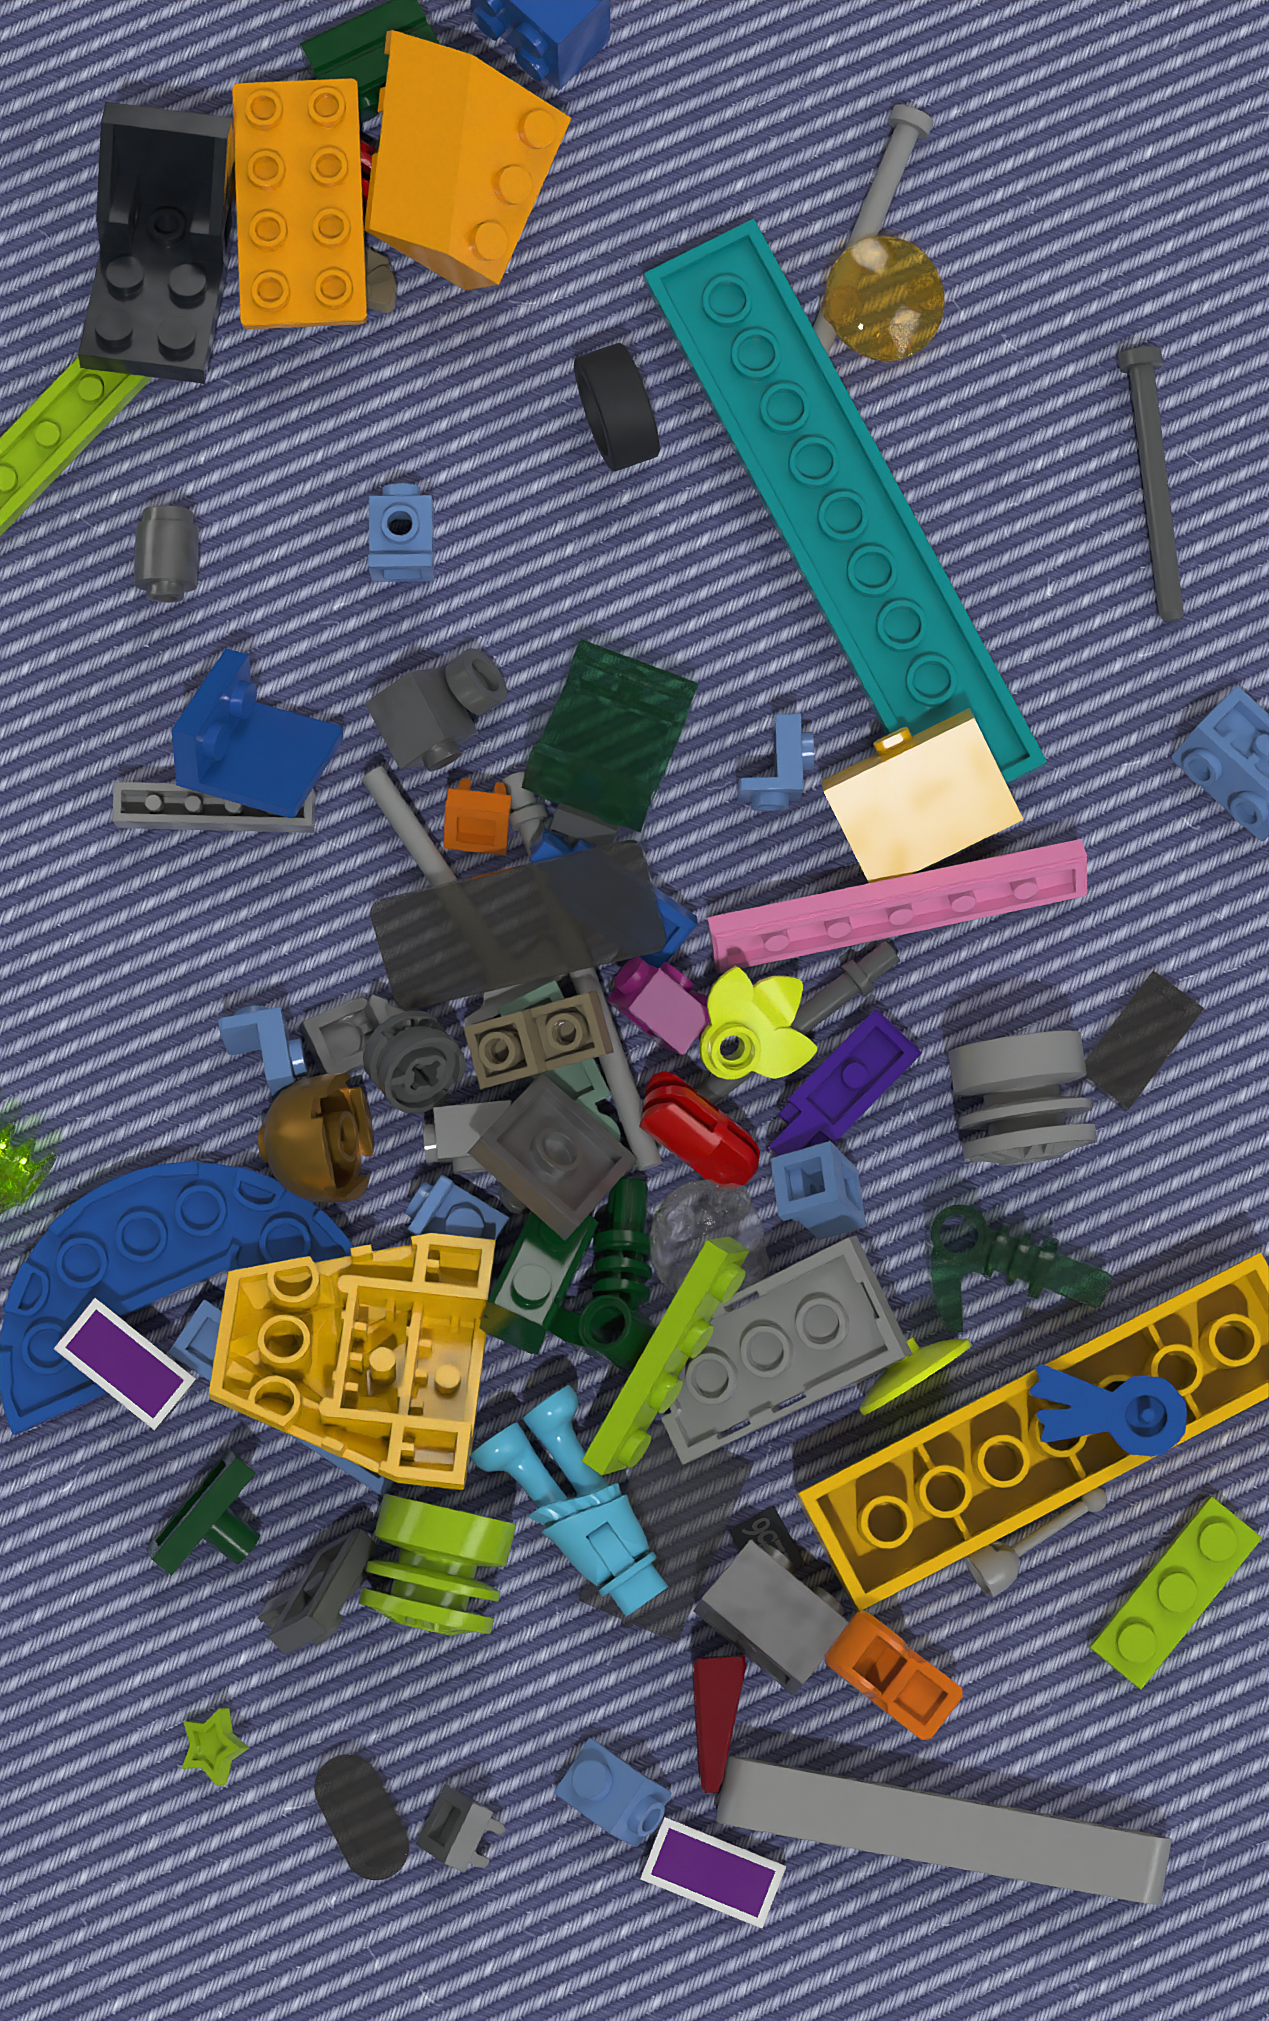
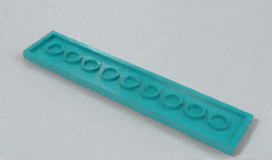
(833, 495)

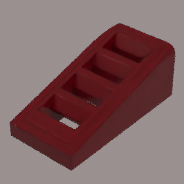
(716, 1701)

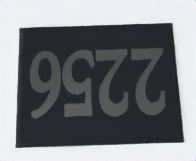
(770, 1530)

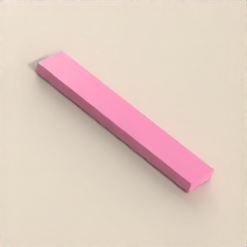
(898, 906)

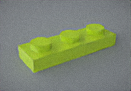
(1174, 1592)

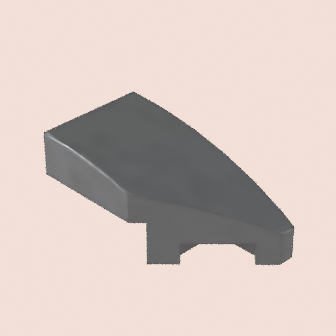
(340, 1034)

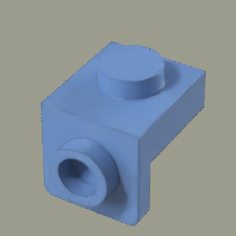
(792, 755)
(266, 1030)
(613, 1794)

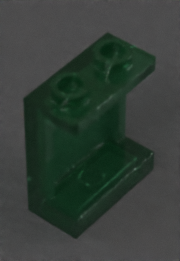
(610, 736)

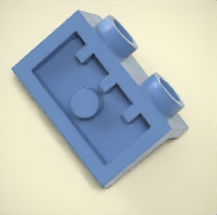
(1231, 759)

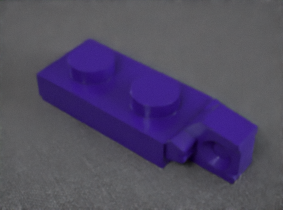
(845, 1085)

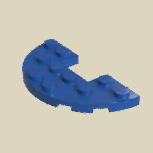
(134, 1248)

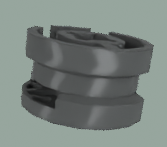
(415, 1064)

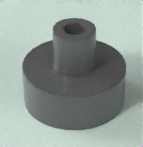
(476, 681)

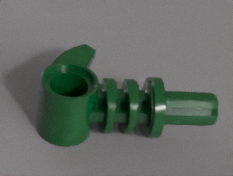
(620, 1289)

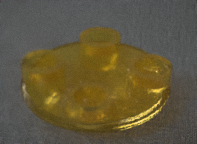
(884, 298)

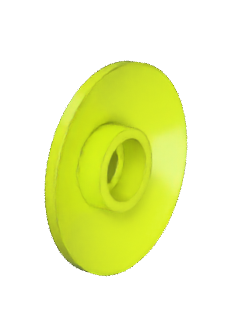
(912, 1370)

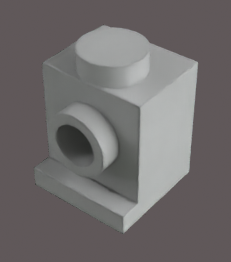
(457, 1131)

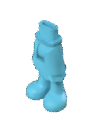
(594, 1528)

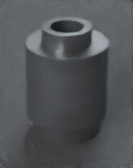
(166, 553)

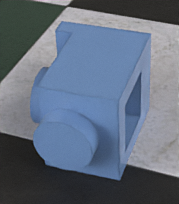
(401, 556)
(819, 1190)

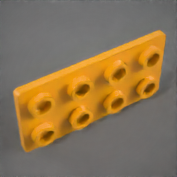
(299, 204)

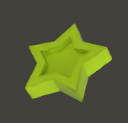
(213, 1746)

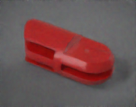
(698, 1131)

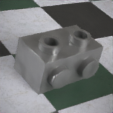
(773, 1615)

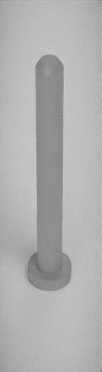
(908, 126)

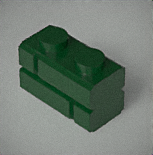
(358, 48)
(535, 1283)

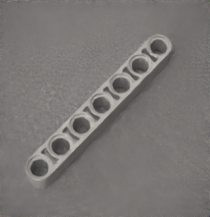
(943, 1830)

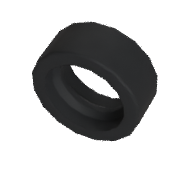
(617, 406)

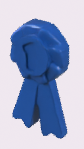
(1141, 1415)

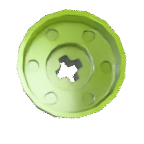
(436, 1565)

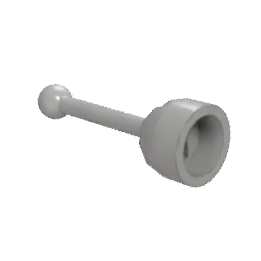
(997, 1564)

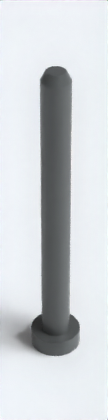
(1141, 366)

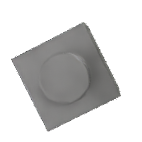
(421, 720)

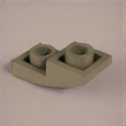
(538, 1039)

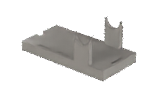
(809, 1333)

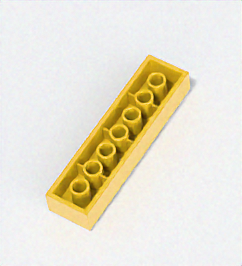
(985, 1465)

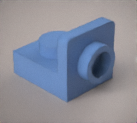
(453, 1212)

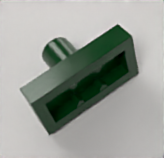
(208, 1517)

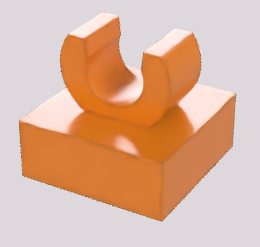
(477, 819)

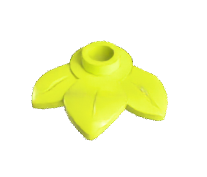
(760, 1020)

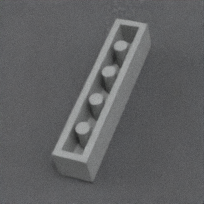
(178, 808)

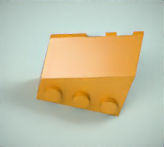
(457, 160)

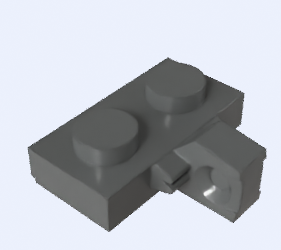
(313, 1606)

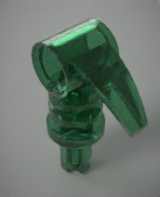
(1009, 1255)

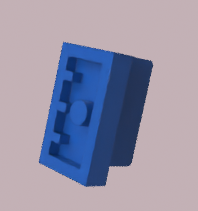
(246, 748)

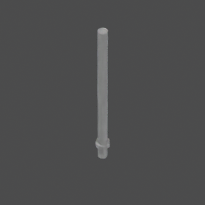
(529, 820)

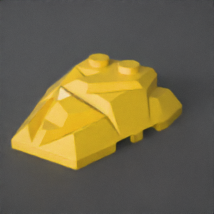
(364, 1353)

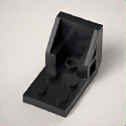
(162, 241)

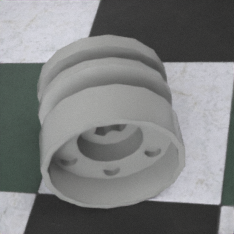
(1022, 1096)

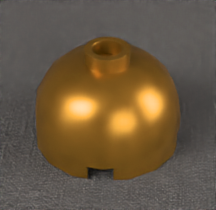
(317, 1138)

